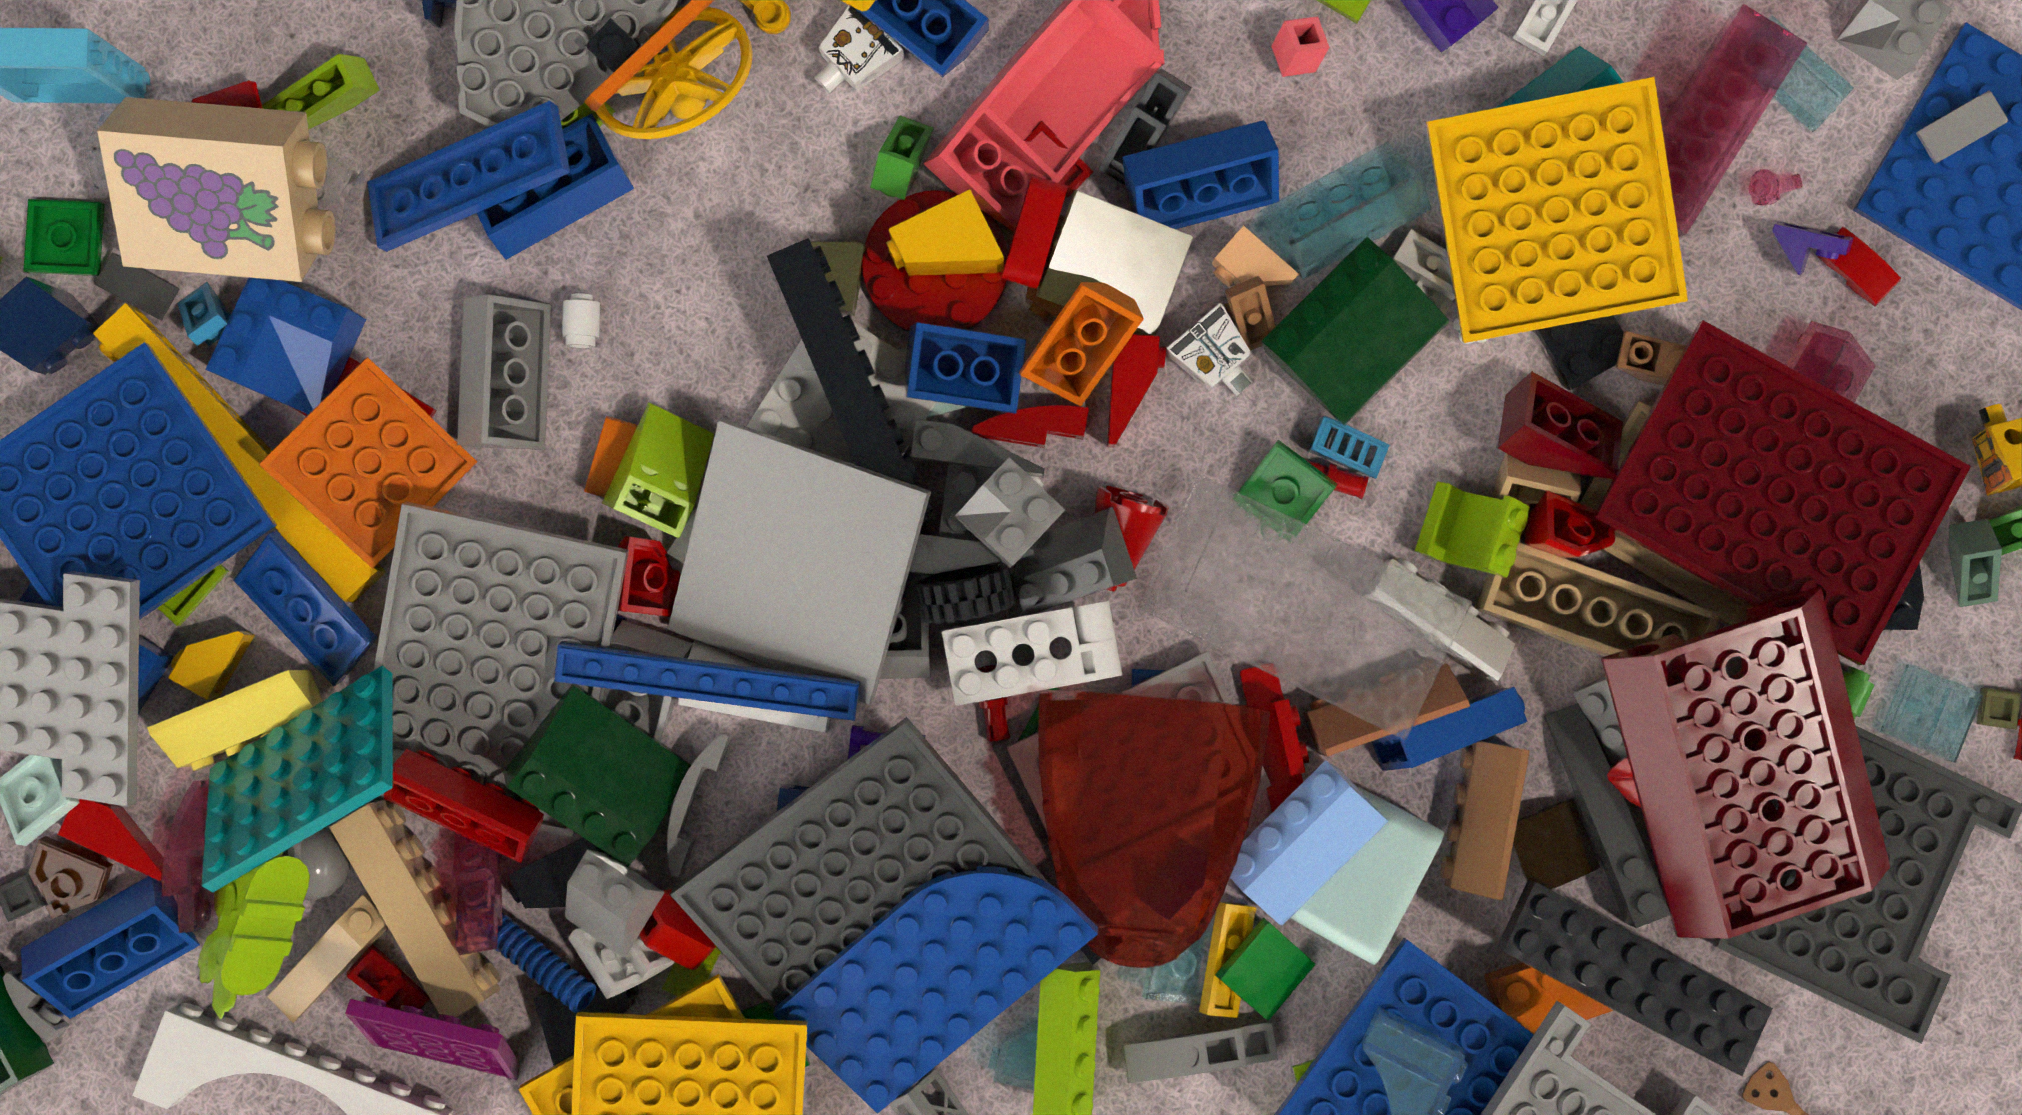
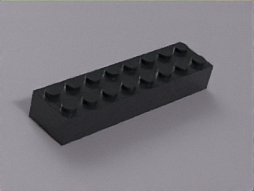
(838, 364)

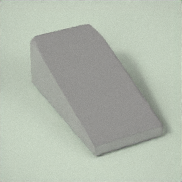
(1962, 127)

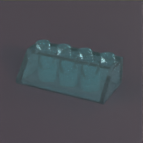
(1345, 208)

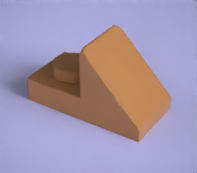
(1250, 311)

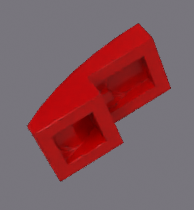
(1864, 270)
(385, 980)

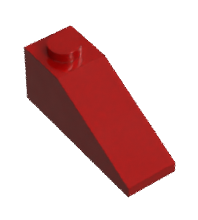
(1130, 380)
(112, 834)

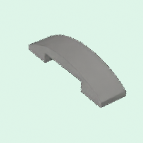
(678, 845)

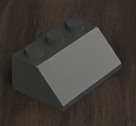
(1073, 563)

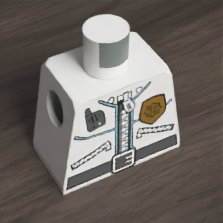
(1213, 352)

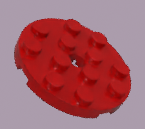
(937, 300)

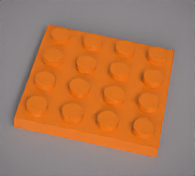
(364, 458)

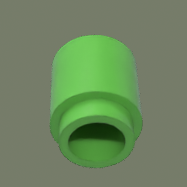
(1858, 689)

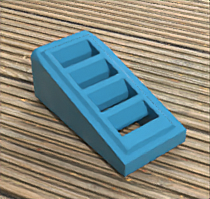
(1321, 434)

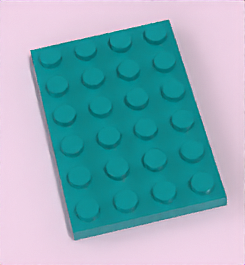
(299, 779)

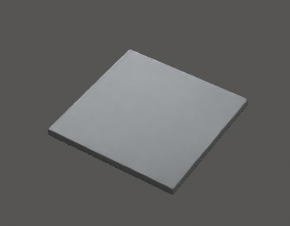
(797, 558)

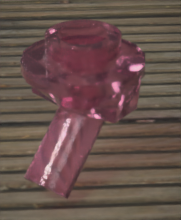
(1770, 187)

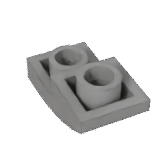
(41, 1017)

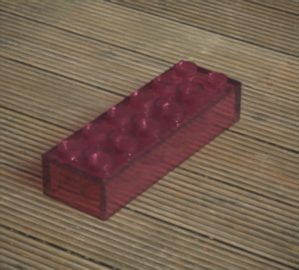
(1723, 106)

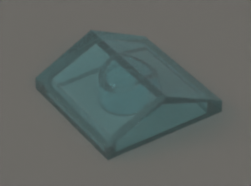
(1179, 978)

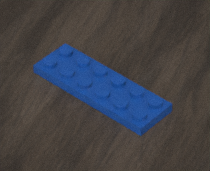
(468, 176)

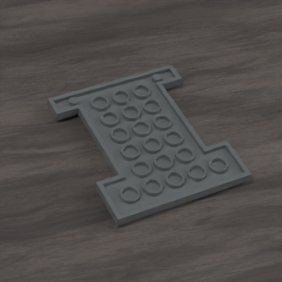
(1869, 945)

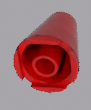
(1135, 517)

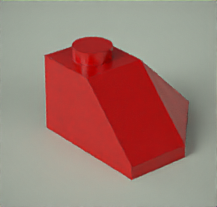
(1565, 528)
(648, 579)

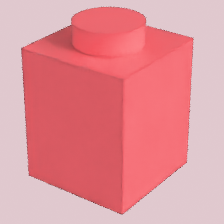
(1300, 46)

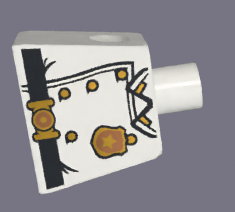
(856, 52)

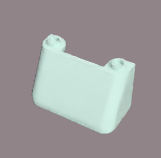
(1374, 888)

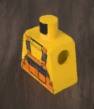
(1999, 450)

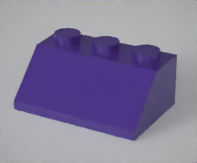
(1448, 19)

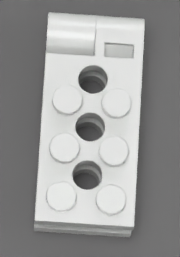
(1091, 656)

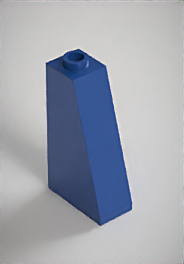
(1451, 732)

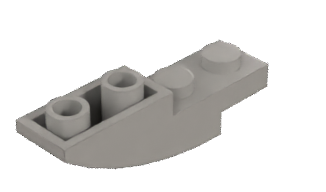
(1199, 1052)

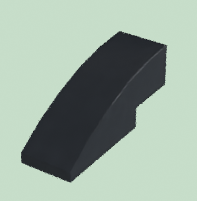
(1147, 121)

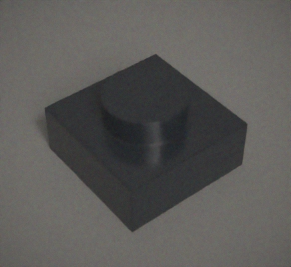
(612, 45)

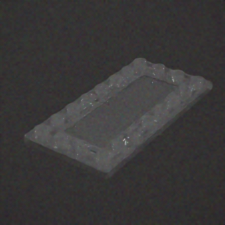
(1304, 606)

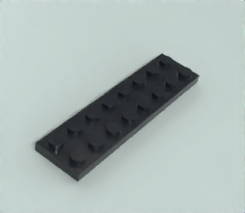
(1634, 977)

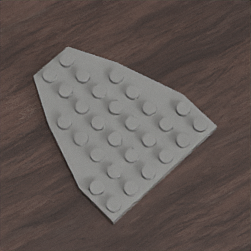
(536, 51)

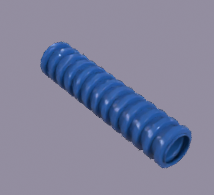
(544, 966)

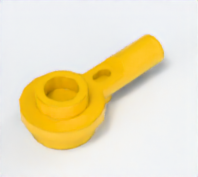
(770, 15)

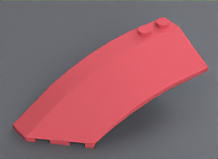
(1069, 76)

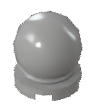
(324, 861)

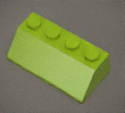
(1067, 1040)

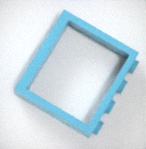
(66, 67)

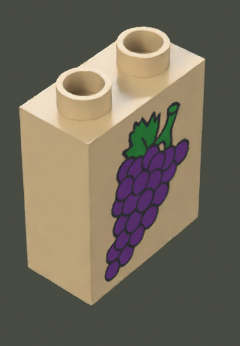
(215, 189)

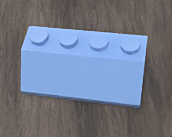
(1305, 842)

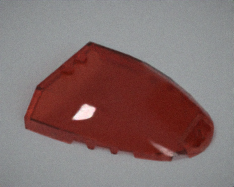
(1146, 812)

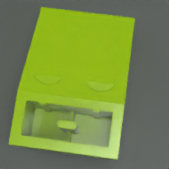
(661, 471)

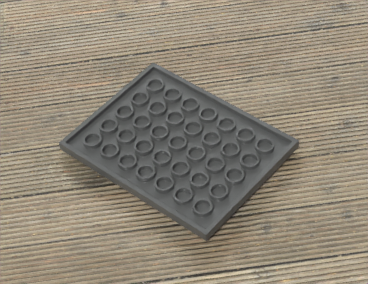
(842, 860)

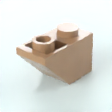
(1648, 357)

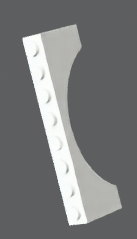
(199, 1049)

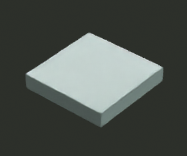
(33, 797)

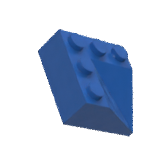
(286, 343)

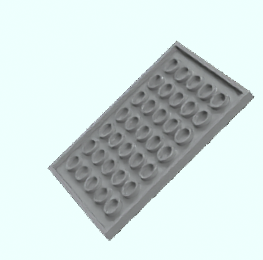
(478, 633)

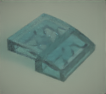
(1946, 720)

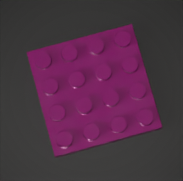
(433, 1038)

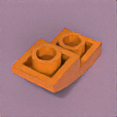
(608, 455)

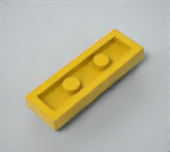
(1231, 927)

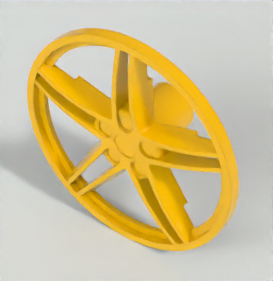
(673, 80)

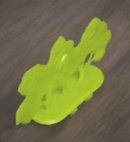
(253, 929)

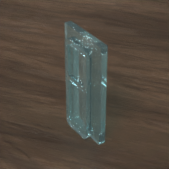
(1811, 88)

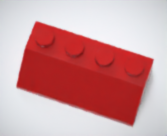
(464, 805)

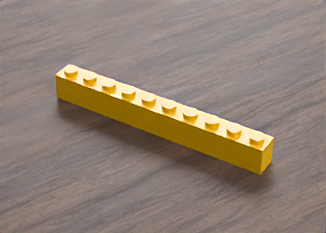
(301, 529)

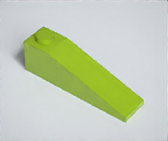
(328, 90)

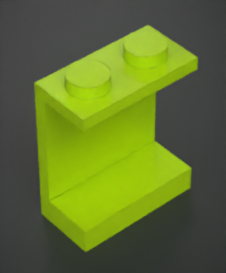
(1472, 530)

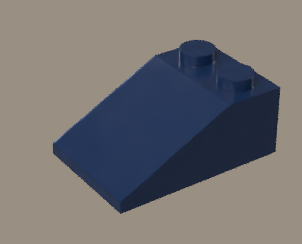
(43, 325)

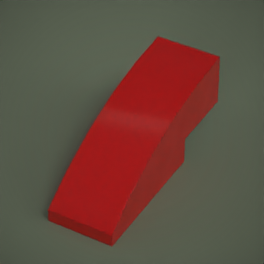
(1033, 424)

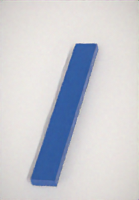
(707, 681)

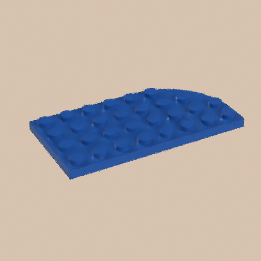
(933, 976)

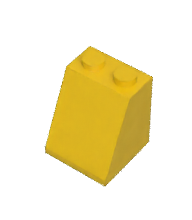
(946, 240)

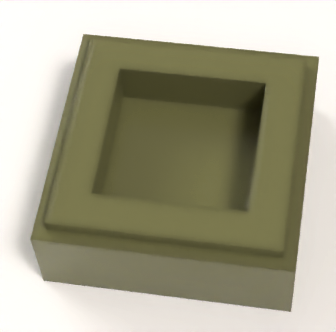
(1999, 708)

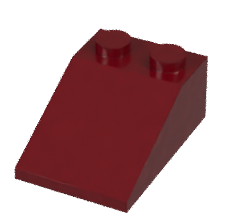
(1559, 430)

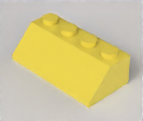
(235, 719)

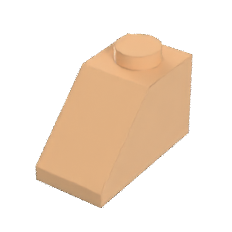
(1249, 257)

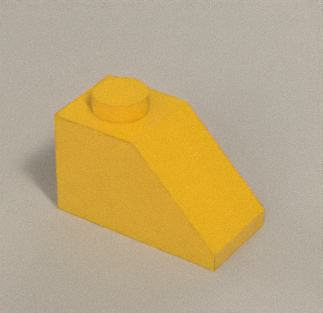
(210, 663)

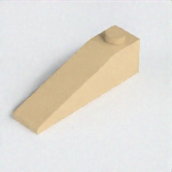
(329, 958)

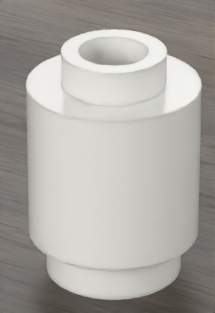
(581, 321)

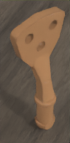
(1782, 1101)

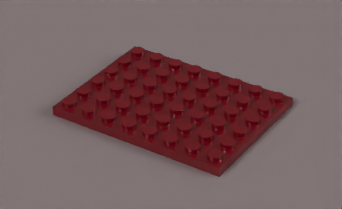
(1780, 488)

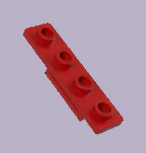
(1283, 752)

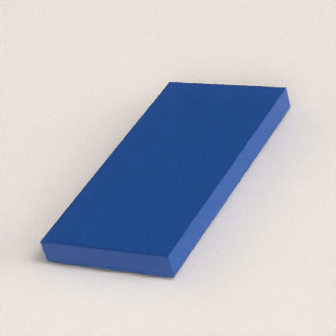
(305, 608)

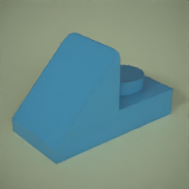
(203, 315)

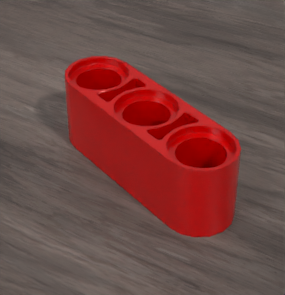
(1034, 232)

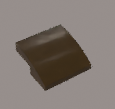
(1554, 846)

